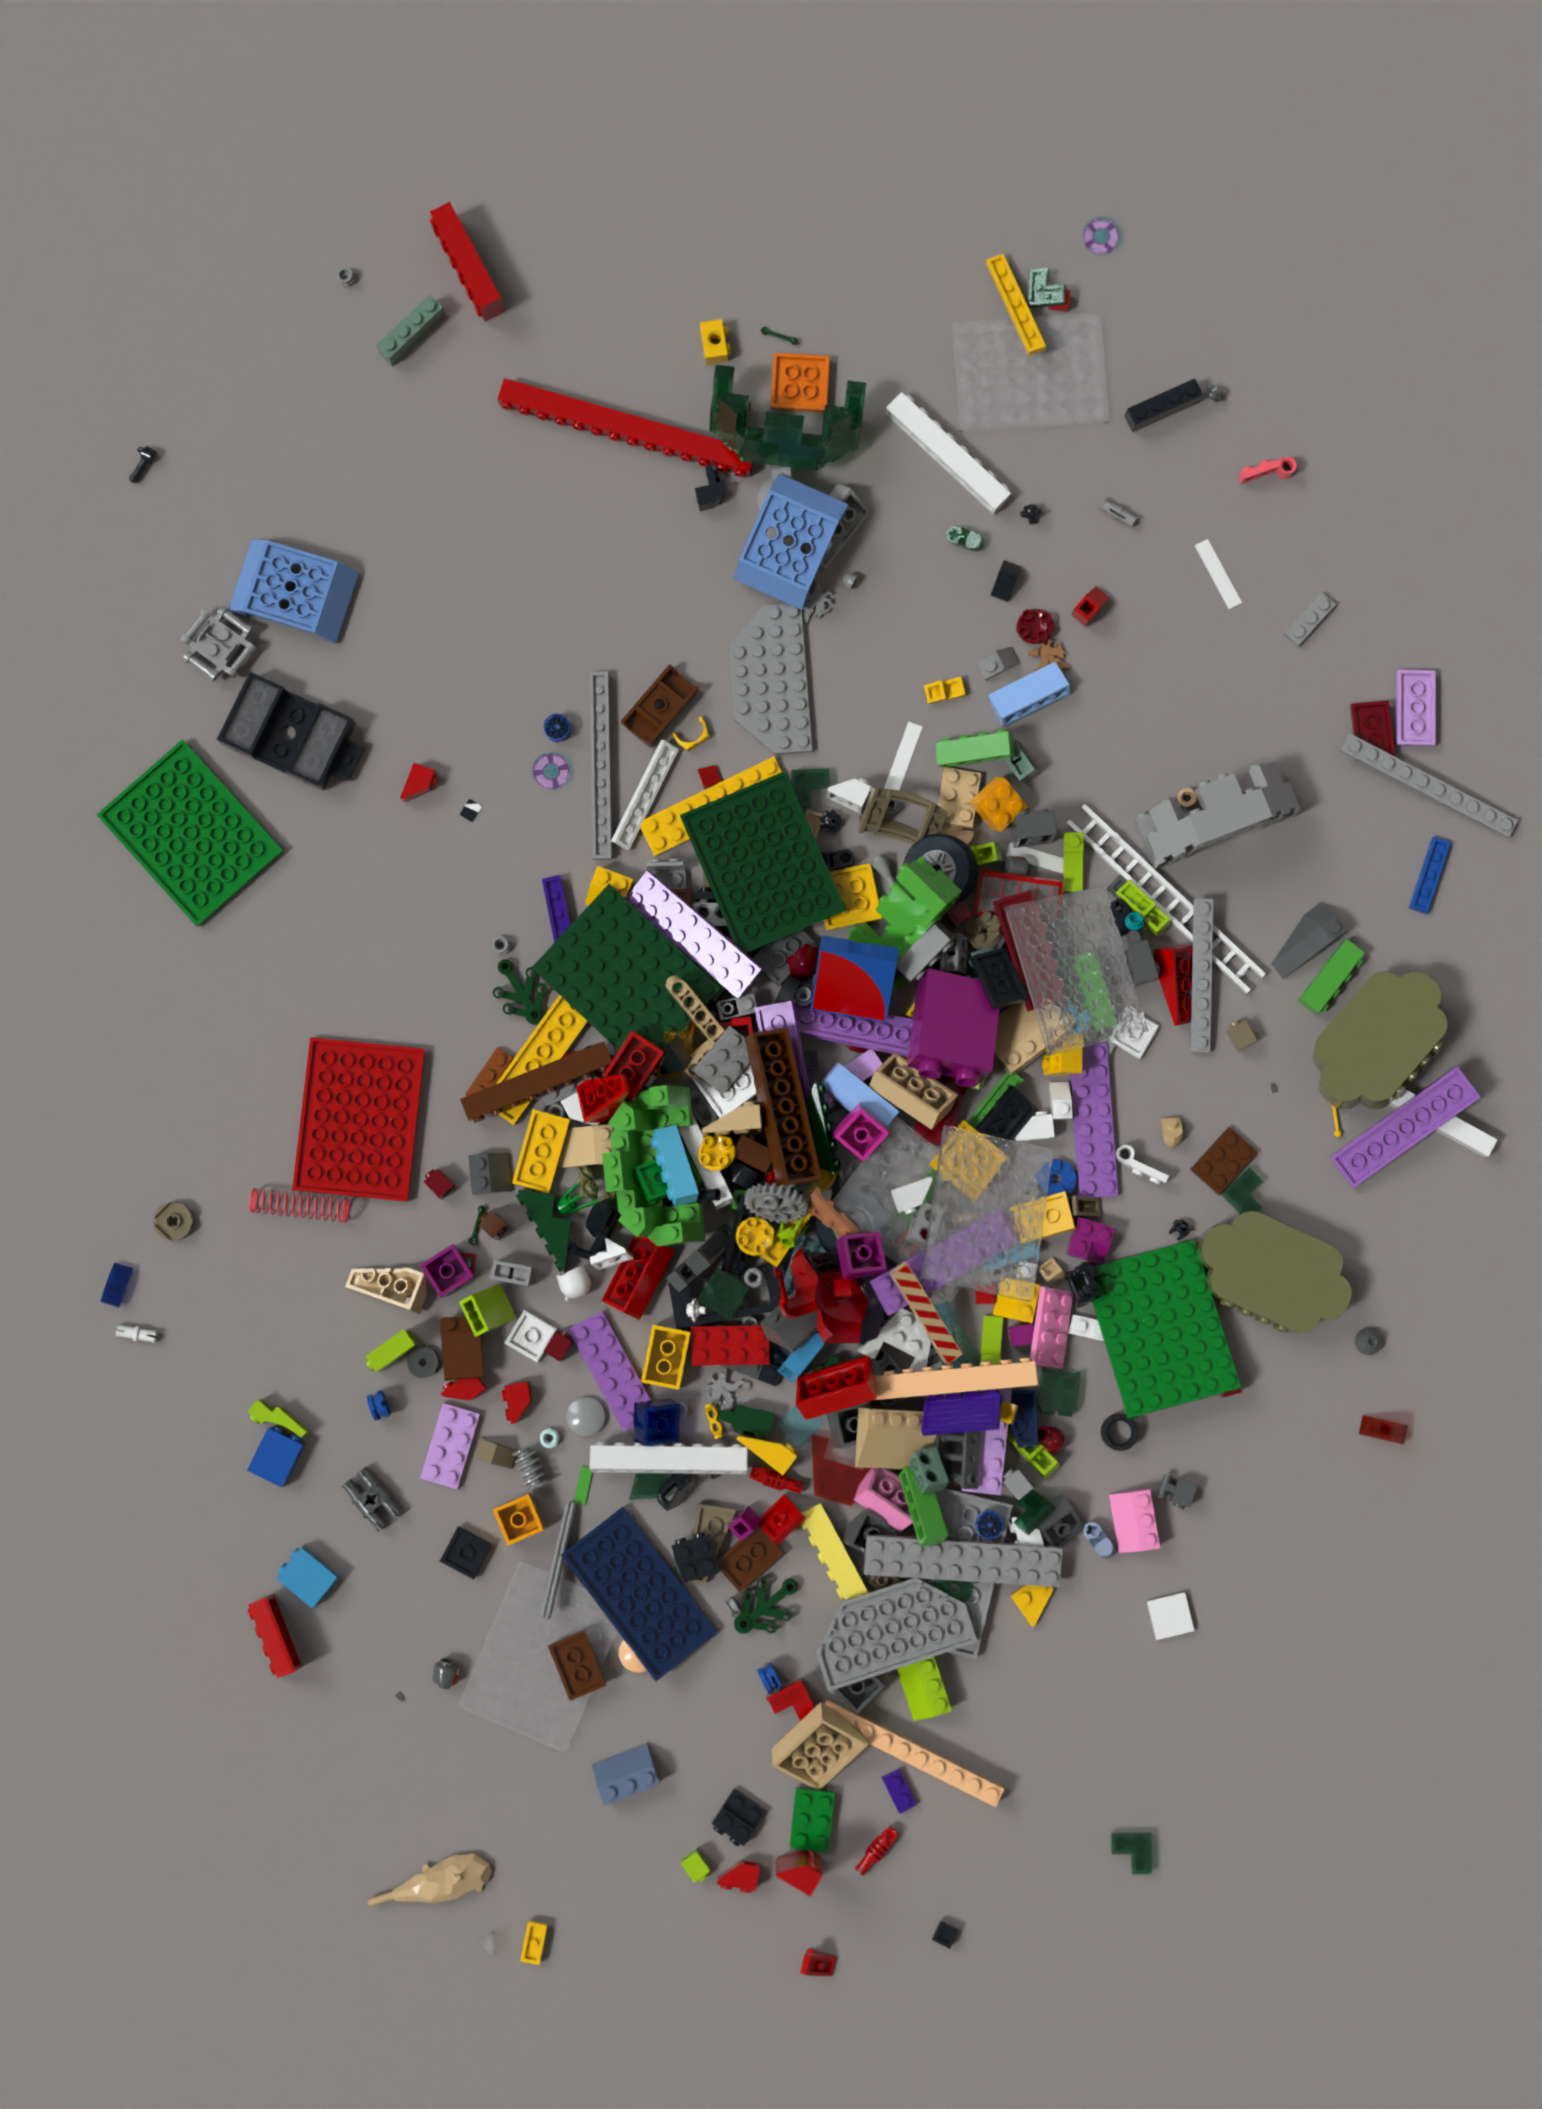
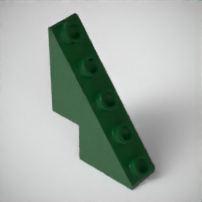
(822, 1129)
(554, 1230)

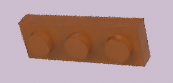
(491, 1071)

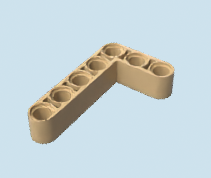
(702, 1023)

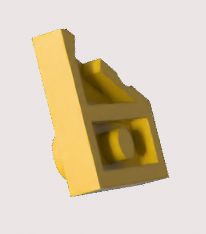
(1031, 1601)

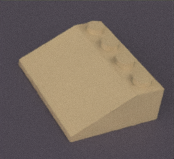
(1018, 1038)
(738, 1122)
(889, 1437)
(818, 1747)

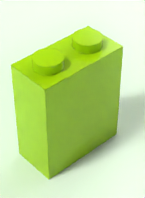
(487, 1310)
(391, 1350)

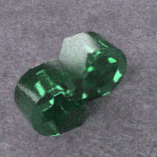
(973, 540)

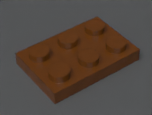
(1223, 1161)
(749, 1558)
(577, 1665)

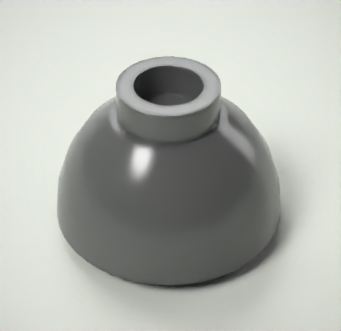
(1368, 1341)

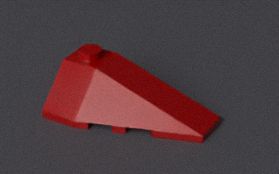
(1175, 979)
(601, 1097)

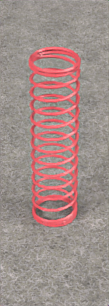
(253, 1207)

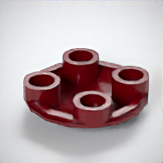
(1035, 626)
(804, 962)

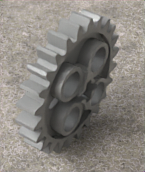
(776, 1203)

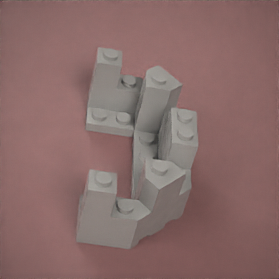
(1225, 813)

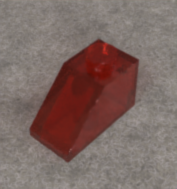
(1383, 1429)

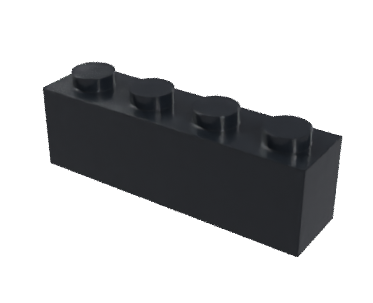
(1163, 405)

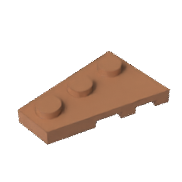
(828, 1215)

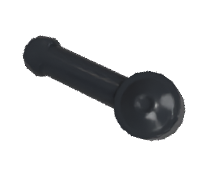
(147, 456)
(776, 1356)

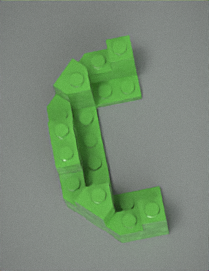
(910, 907)
(632, 1147)

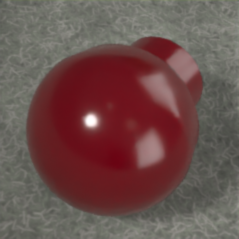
(1052, 1439)

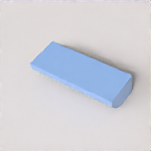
(1029, 694)
(850, 1091)

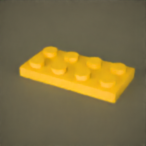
(541, 1151)

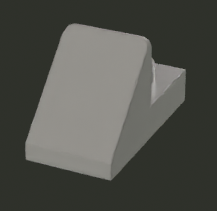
(997, 663)

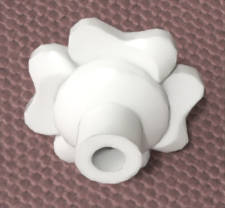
(694, 1310)

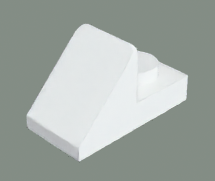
(614, 1255)

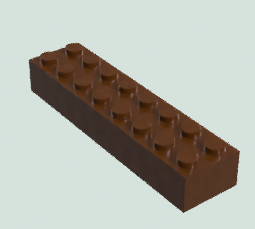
(783, 1108)

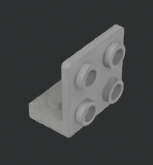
(671, 873)

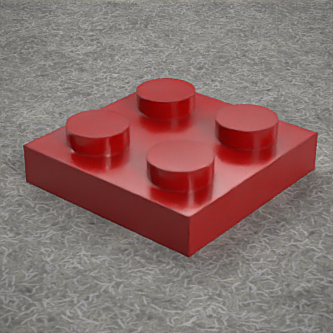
(781, 1519)

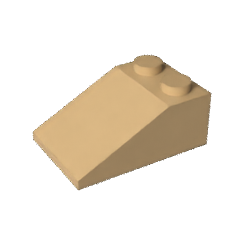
(585, 1146)

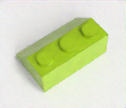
(924, 1689)

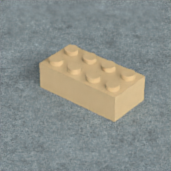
(918, 1096)

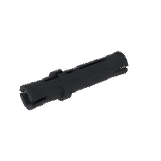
(703, 1196)

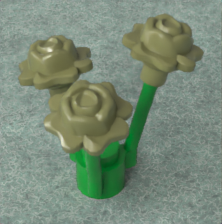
(589, 1190)

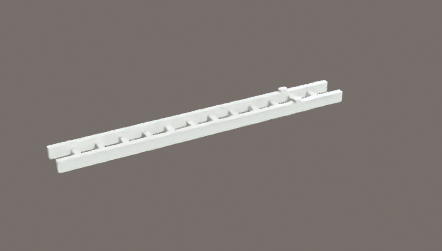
(1165, 885)

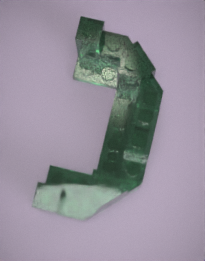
(782, 437)

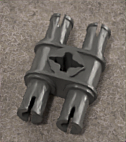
(360, 1498)

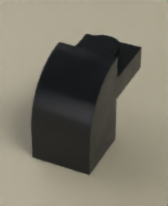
(712, 494)
(743, 1175)

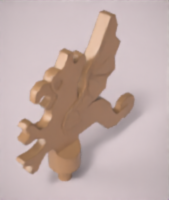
(1047, 653)

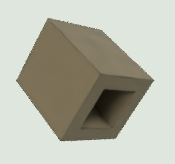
(1241, 1034)

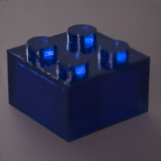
(656, 1422)

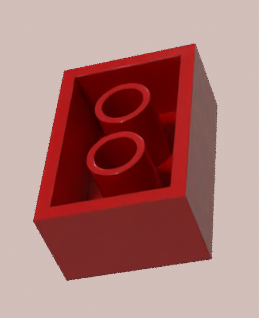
(636, 1060)

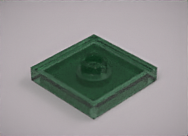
(723, 1293)

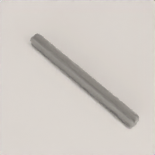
(557, 1564)

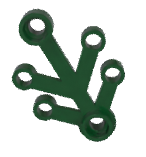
(521, 995)
(763, 1608)

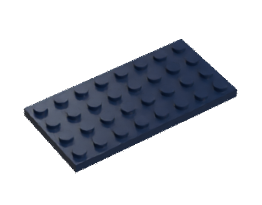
(638, 1594)

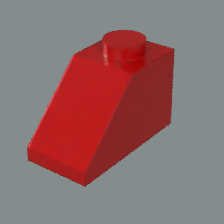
(419, 782)

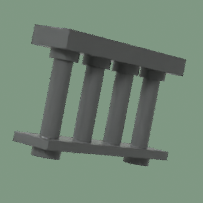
(969, 1458)

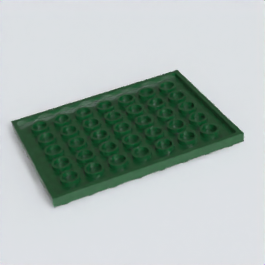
(762, 863)
(616, 972)

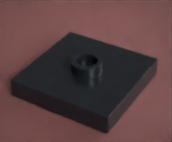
(466, 1552)

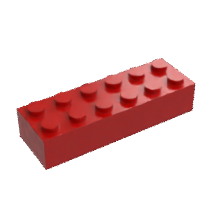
(466, 262)

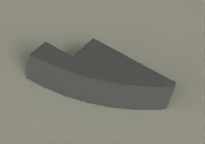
(700, 1258)

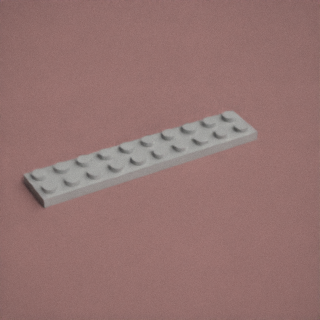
(963, 1561)

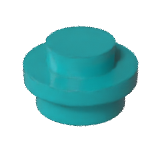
(1134, 921)

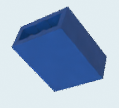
(276, 1456)

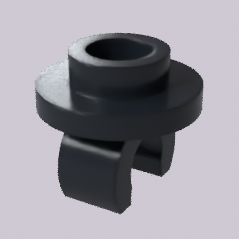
(1180, 1226)

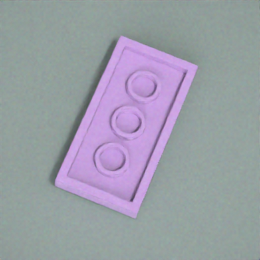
(1416, 708)
(450, 1446)

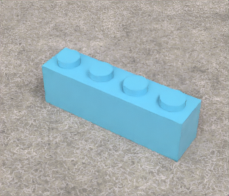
(674, 1165)

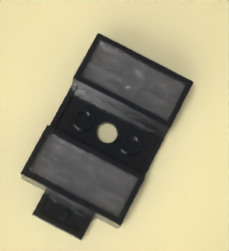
(320, 739)

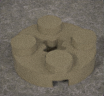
(978, 926)
(174, 1232)

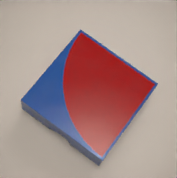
(854, 978)

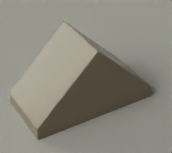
(1085, 1206)
(495, 1453)

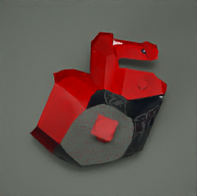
(853, 1320)

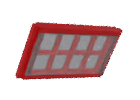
(999, 885)

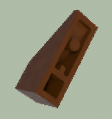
(493, 1225)

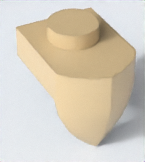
(1171, 1131)

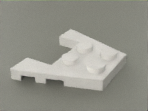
(904, 1333)

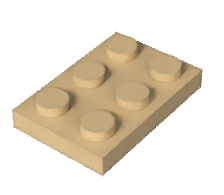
(956, 792)

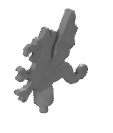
(817, 599)
(720, 1386)

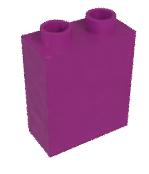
(952, 1029)

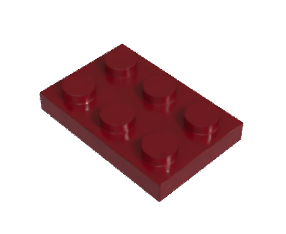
(1373, 724)

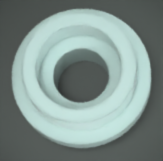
(544, 1442)

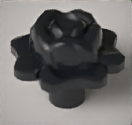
(1031, 512)
(830, 821)

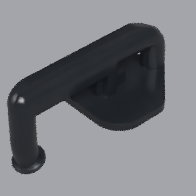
(599, 1227)
(680, 1494)

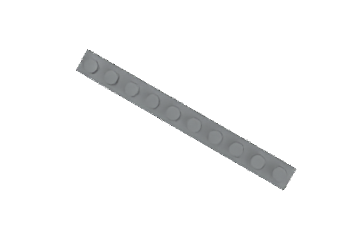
(600, 765)
(1428, 785)

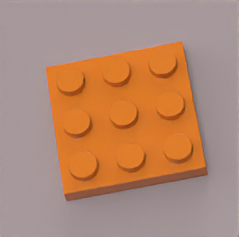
(799, 382)

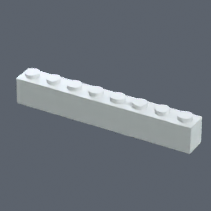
(948, 453)
(668, 1459)

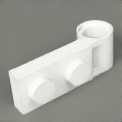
(1139, 1168)

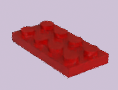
(729, 1345)

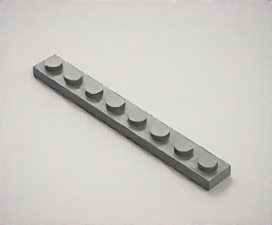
(1201, 975)

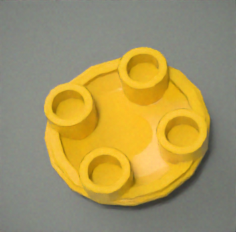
(716, 1152)
(755, 1236)

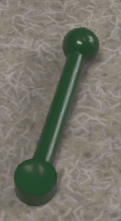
(764, 330)
(472, 1240)

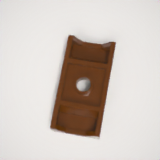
(647, 721)

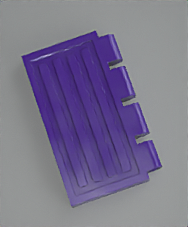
(962, 1413)

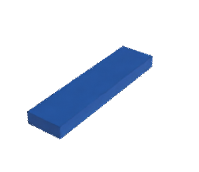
(1429, 875)

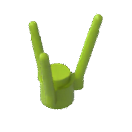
(790, 1235)

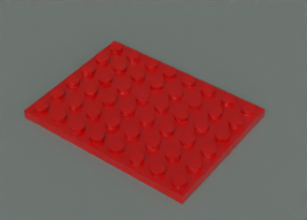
(358, 1119)

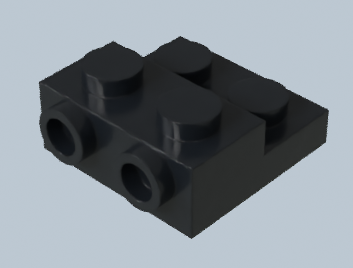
(695, 1557)
(738, 1818)

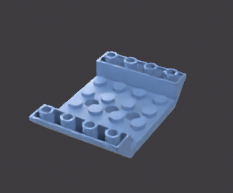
(784, 569)
(320, 592)

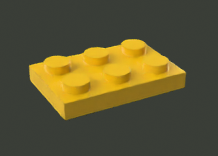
(1057, 1215)

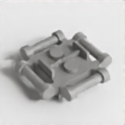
(218, 644)

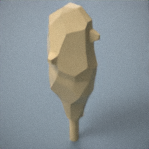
(442, 1881)

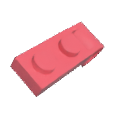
(1266, 468)

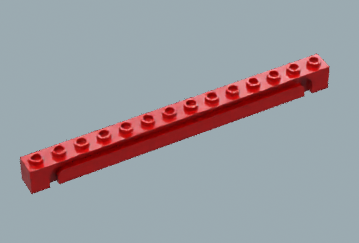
(621, 426)

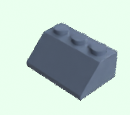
(625, 1774)

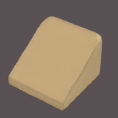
(1051, 1272)

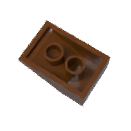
(461, 1349)

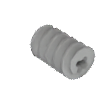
(530, 1468)

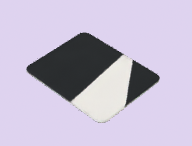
(470, 810)

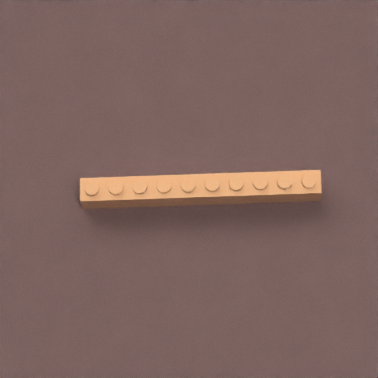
(956, 1380)
(921, 1756)

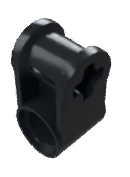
(834, 859)
(1120, 915)

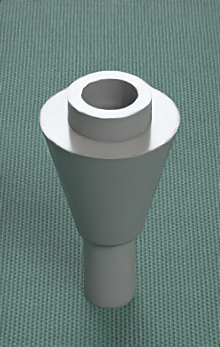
(882, 865)

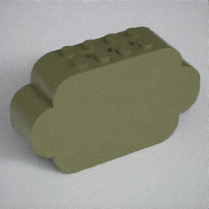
(1380, 1040)
(1274, 1272)

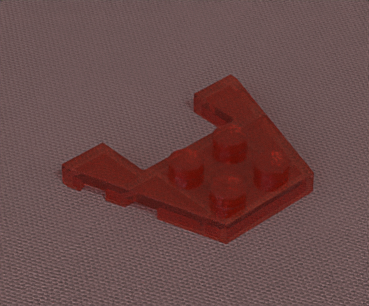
(833, 1479)

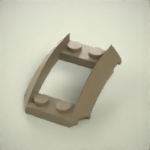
(875, 809)

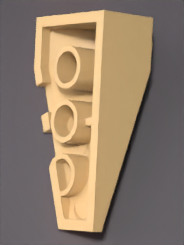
(395, 1286)

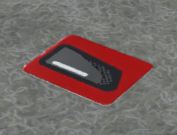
(470, 1259)

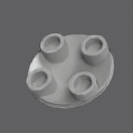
(585, 1416)

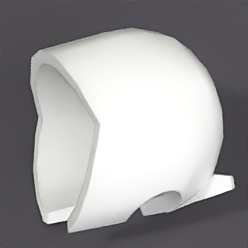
(574, 1283)

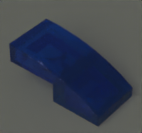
(116, 1285)

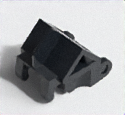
(1091, 1281)

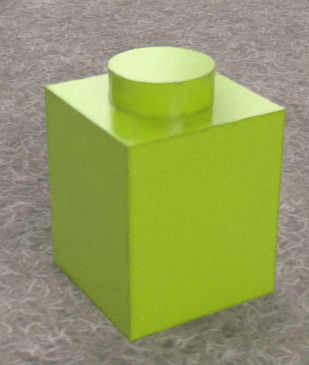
(695, 1866)

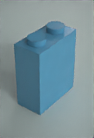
(801, 1357)
(307, 1576)

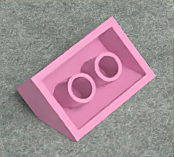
(884, 1496)
(1134, 1521)

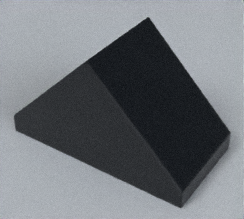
(1005, 581)
(676, 1058)

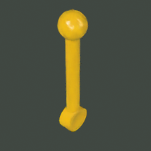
(1337, 1133)

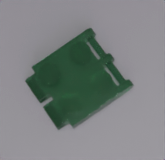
(1058, 1392)

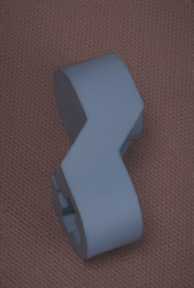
(1093, 1532)

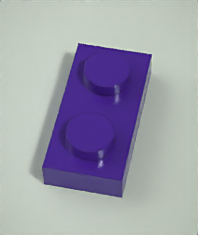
(899, 1791)

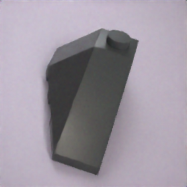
(1310, 936)
(863, 1524)

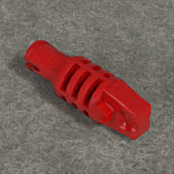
(774, 1479)
(877, 1849)

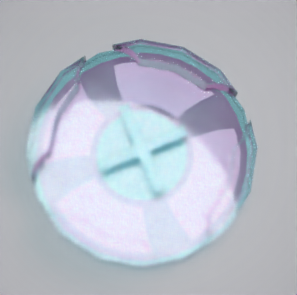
(1101, 235)
(551, 771)

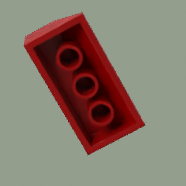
(638, 1277)
(836, 1388)
(275, 1636)
(800, 1870)

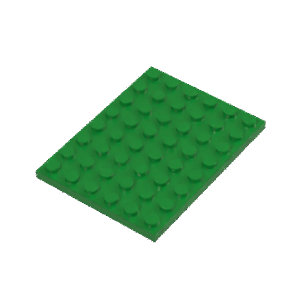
(189, 833)
(1163, 1330)

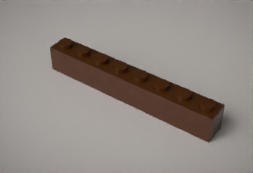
(535, 1082)

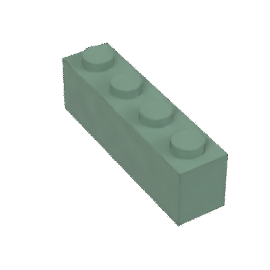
(410, 330)

